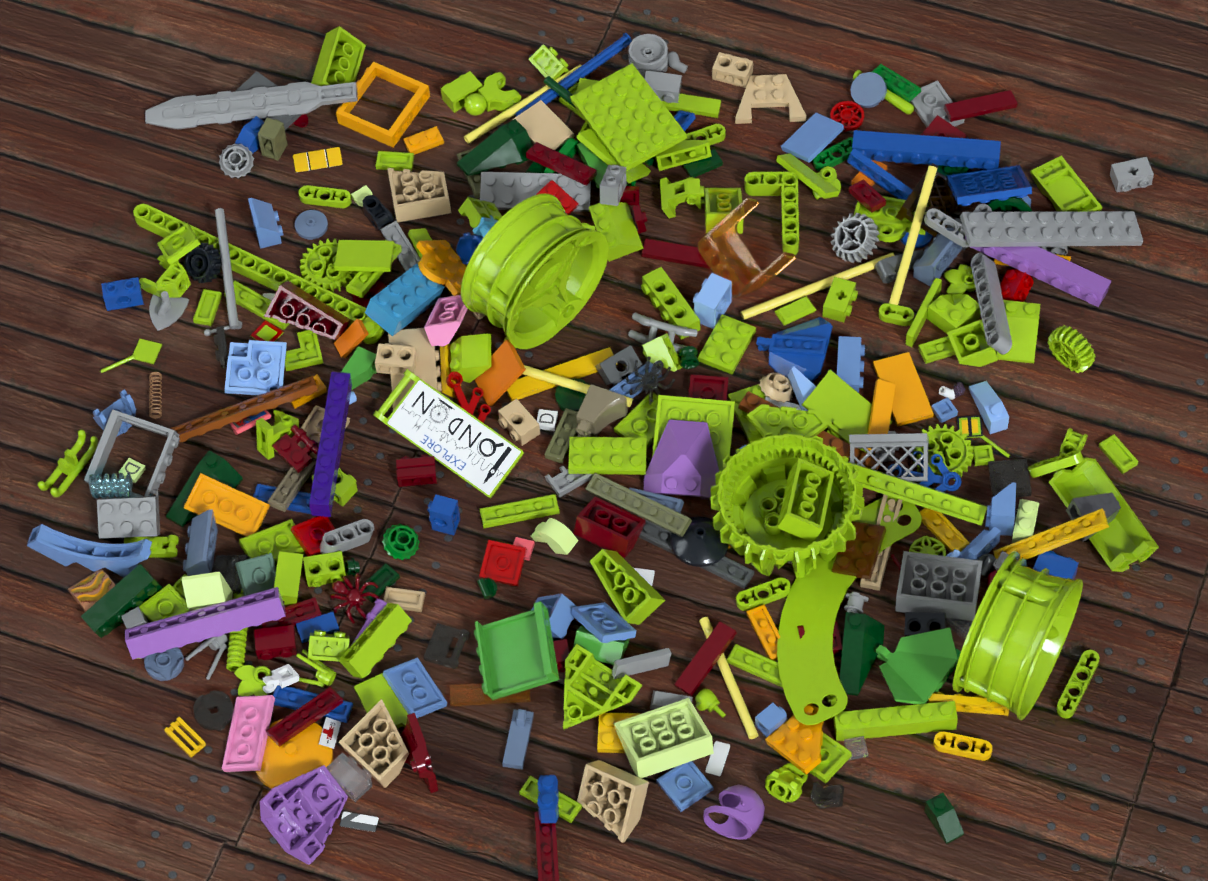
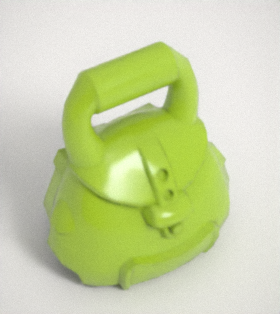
(785, 784)

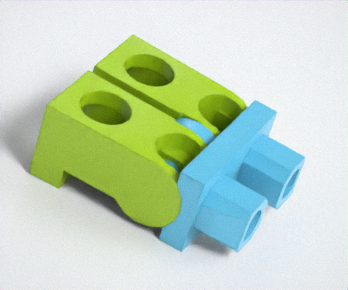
(481, 215)

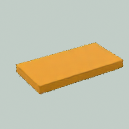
(910, 399)
(230, 506)

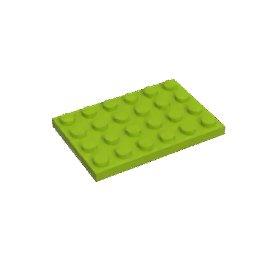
(628, 117)

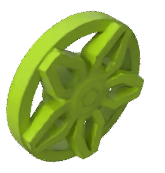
(928, 549)

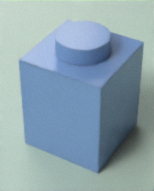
(770, 719)

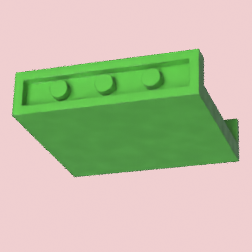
(516, 653)

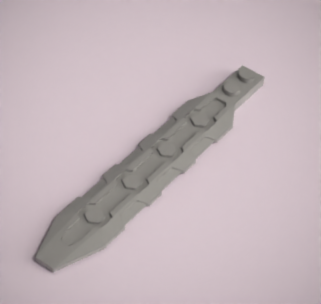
(247, 104)

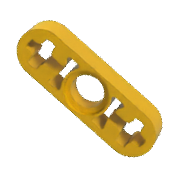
(979, 743)

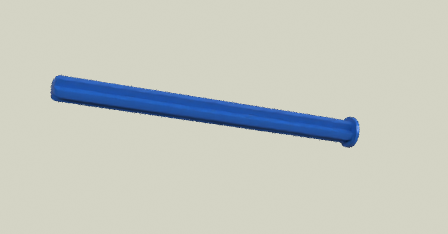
(583, 71)

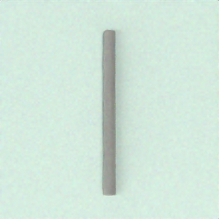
(226, 268)

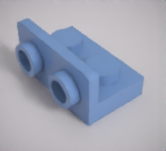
(982, 544)

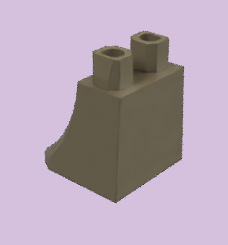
(599, 410)

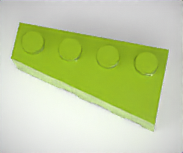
(626, 587)

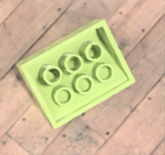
(664, 738)

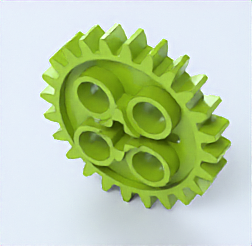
(324, 277)
(958, 447)

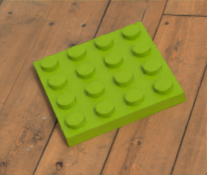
(716, 413)

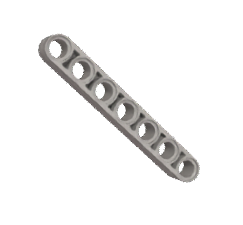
(991, 303)

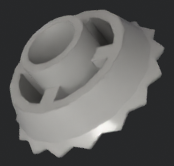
(236, 160)

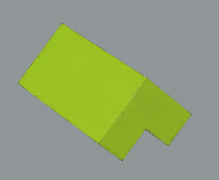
(288, 576)

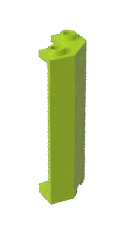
(1126, 537)

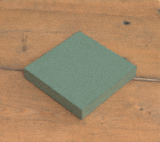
(257, 574)

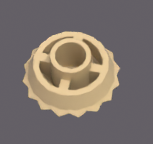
(776, 387)

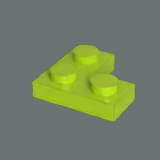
(308, 353)

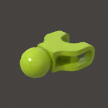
(491, 97)

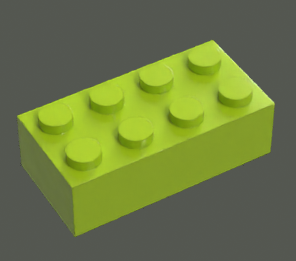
(805, 500)

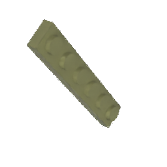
(638, 505)

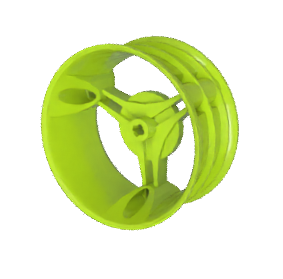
(534, 271)
(1017, 635)

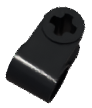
(378, 214)

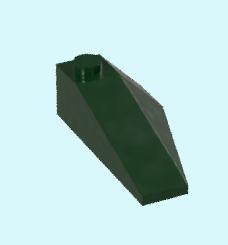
(501, 148)
(211, 466)
(859, 648)

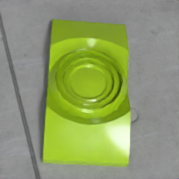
(1064, 187)

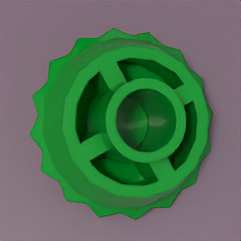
(400, 541)

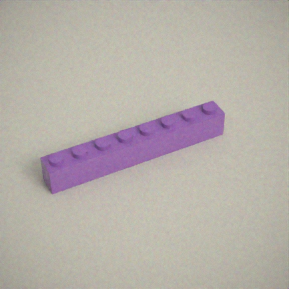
(1052, 270)
(205, 623)

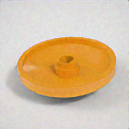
(293, 757)

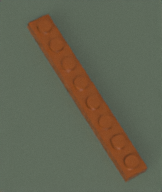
(752, 401)
(246, 408)

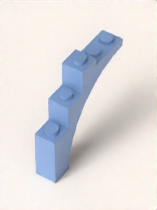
(92, 555)

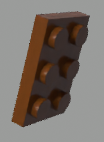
(861, 552)

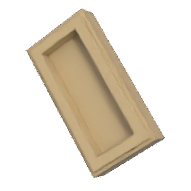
(406, 599)

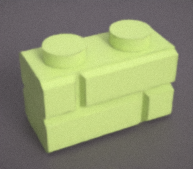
(1025, 520)

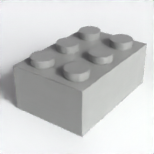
(128, 517)

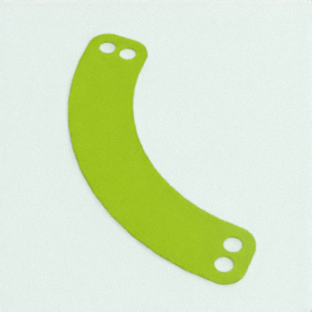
(808, 662)

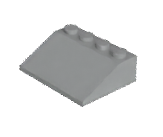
(939, 585)

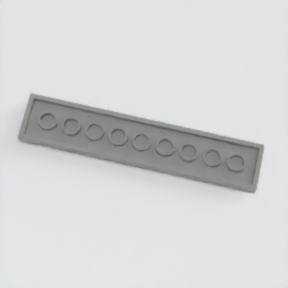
(1051, 229)

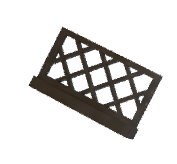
(912, 201)

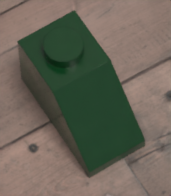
(943, 818)

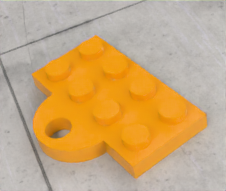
(441, 264)

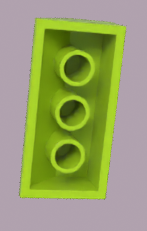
(338, 58)

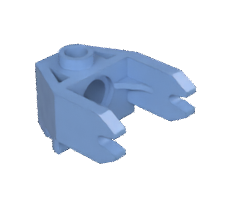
(124, 405)

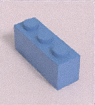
(849, 361)

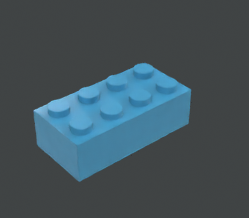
(403, 300)

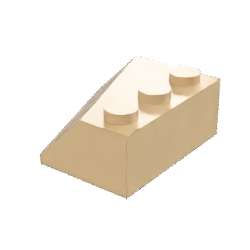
(418, 194)
(377, 745)
(613, 797)

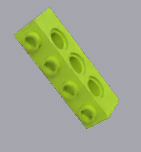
(679, 307)

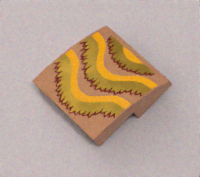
(91, 589)

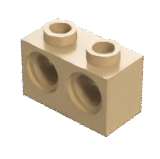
(732, 69)
(395, 362)

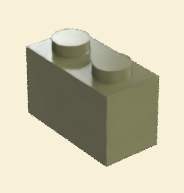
(272, 139)

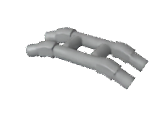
(654, 325)

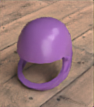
(744, 812)

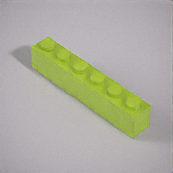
(896, 720)

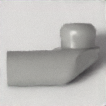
(674, 62)

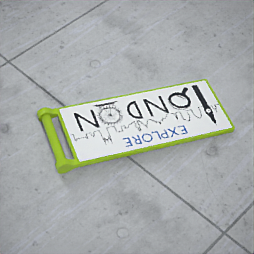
(450, 435)

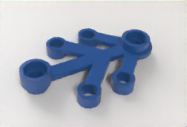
(932, 478)

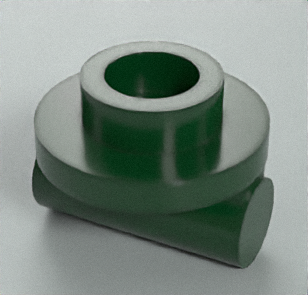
(487, 587)

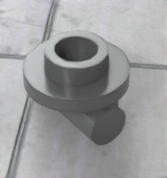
(987, 563)

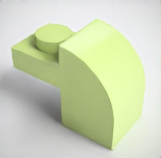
(555, 535)

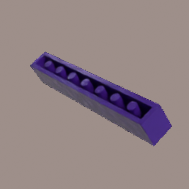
(330, 444)

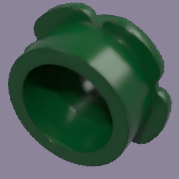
(352, 567)

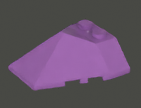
(683, 461)
(303, 812)

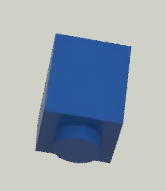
(249, 134)

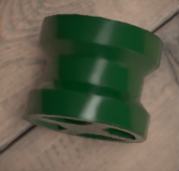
(688, 357)

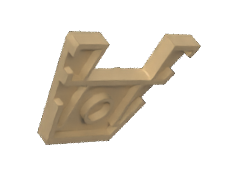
(769, 92)

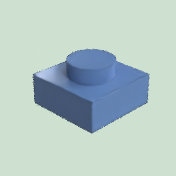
(944, 410)

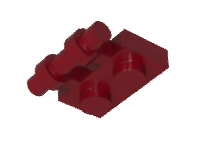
(292, 452)

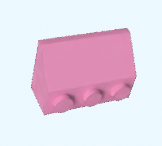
(445, 320)

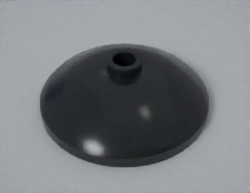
(699, 549)

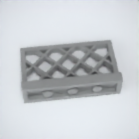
(892, 441)

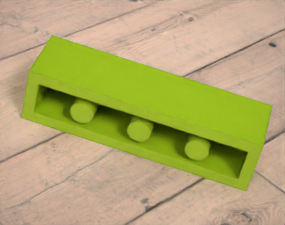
(375, 640)

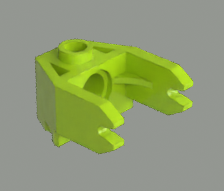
(175, 287)

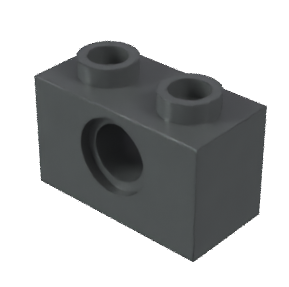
(608, 370)

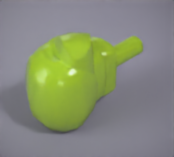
(707, 700)

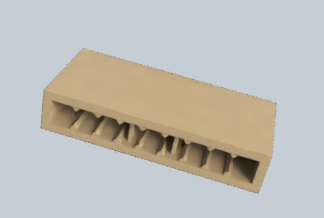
(426, 360)

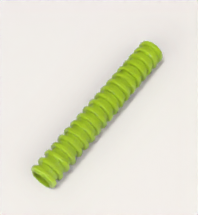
(237, 645)

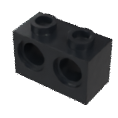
(923, 620)

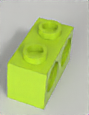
(324, 564)

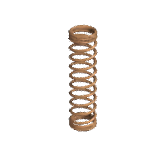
(155, 379)

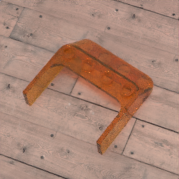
(732, 259)

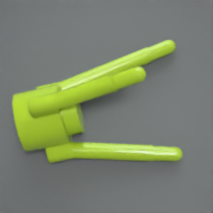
(324, 674)

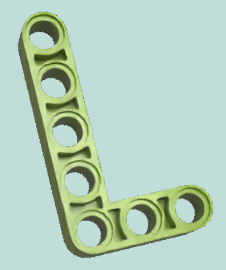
(784, 185)

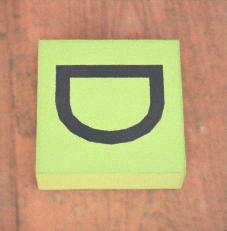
(134, 468)

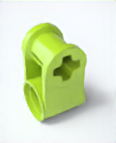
(1072, 442)

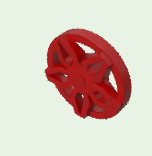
(848, 115)

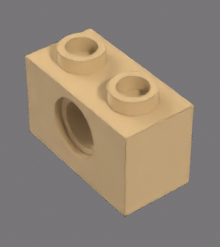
(515, 413)

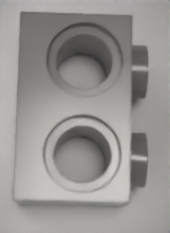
(613, 185)

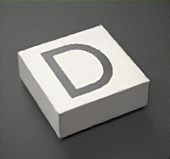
(547, 419)

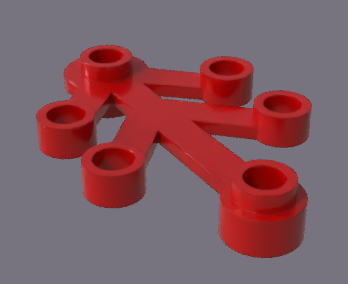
(457, 377)

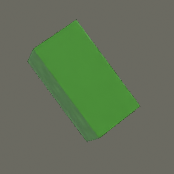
(602, 652)

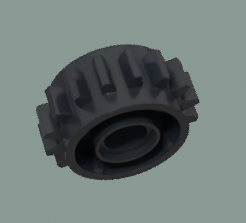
(203, 263)

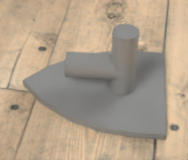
(166, 310)

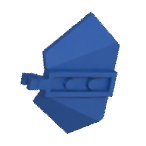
(799, 347)

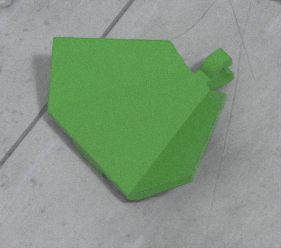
(918, 665)

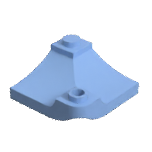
(255, 367)

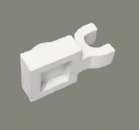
(281, 676)

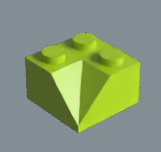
(953, 311)

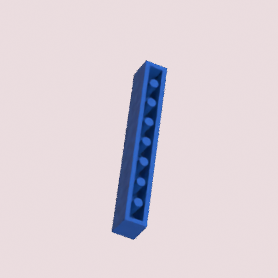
(927, 149)

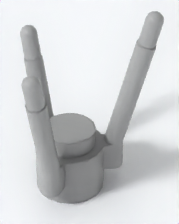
(214, 643)

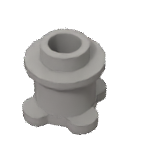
(855, 602)

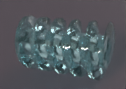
(110, 487)

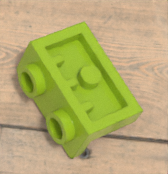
(547, 62)
(327, 646)

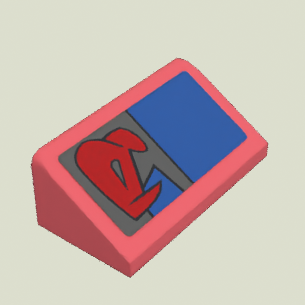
(248, 422)

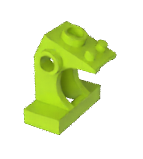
(670, 199)
(269, 435)

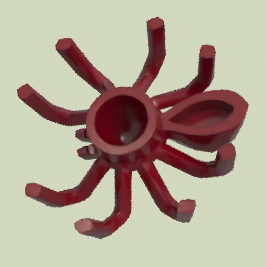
(353, 596)

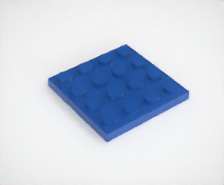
(989, 185)

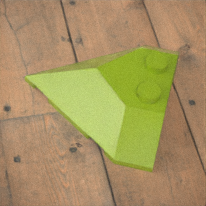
(592, 688)

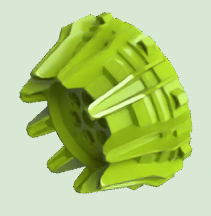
(757, 480)

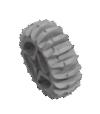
(845, 242)

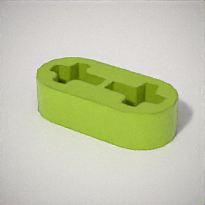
(896, 314)

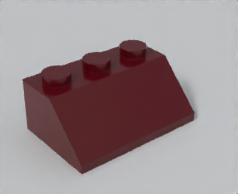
(609, 526)

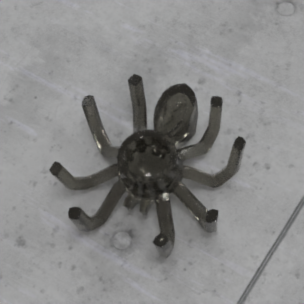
(650, 379)

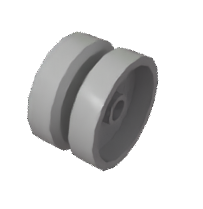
(648, 53)

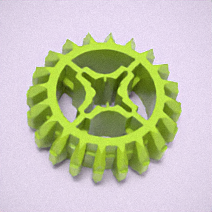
(1071, 349)

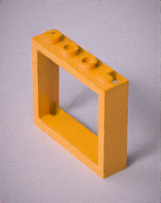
(391, 136)

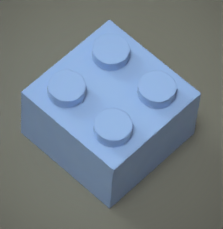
(712, 300)

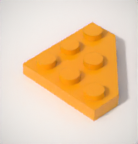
(799, 742)

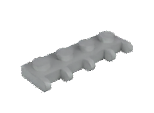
(566, 482)

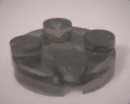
(210, 701)

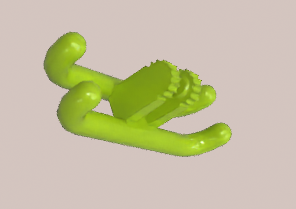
(70, 465)

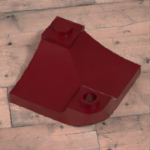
(418, 753)

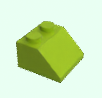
(971, 345)
(471, 356)

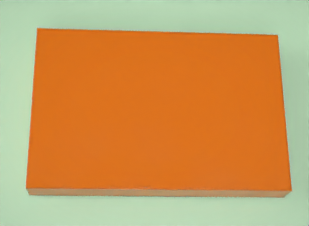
(504, 371)

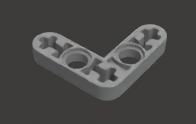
(940, 216)

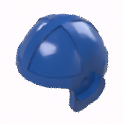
(467, 245)

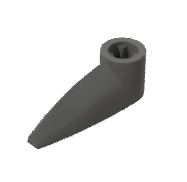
(888, 267)

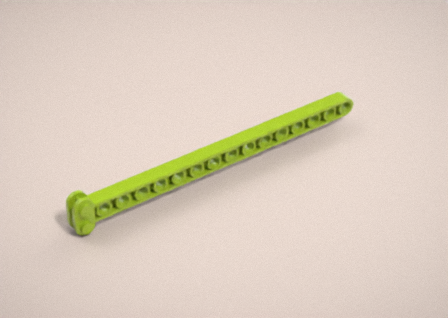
(260, 266)

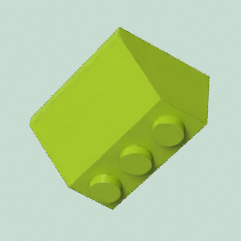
(618, 227)

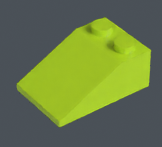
(719, 204)
(1023, 327)

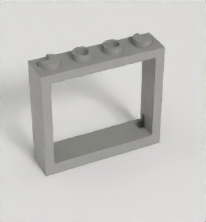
(108, 439)

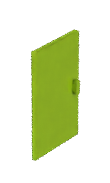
(841, 405)

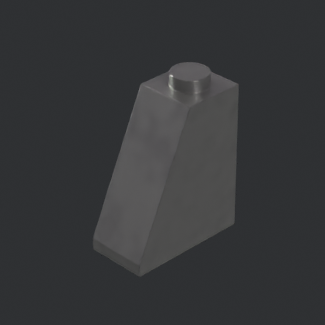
(1085, 505)

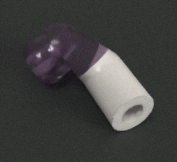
(952, 393)

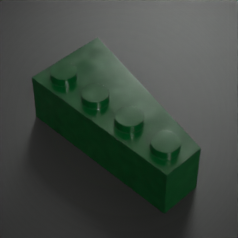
(122, 598)

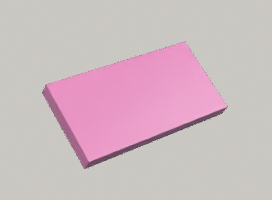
(248, 733)

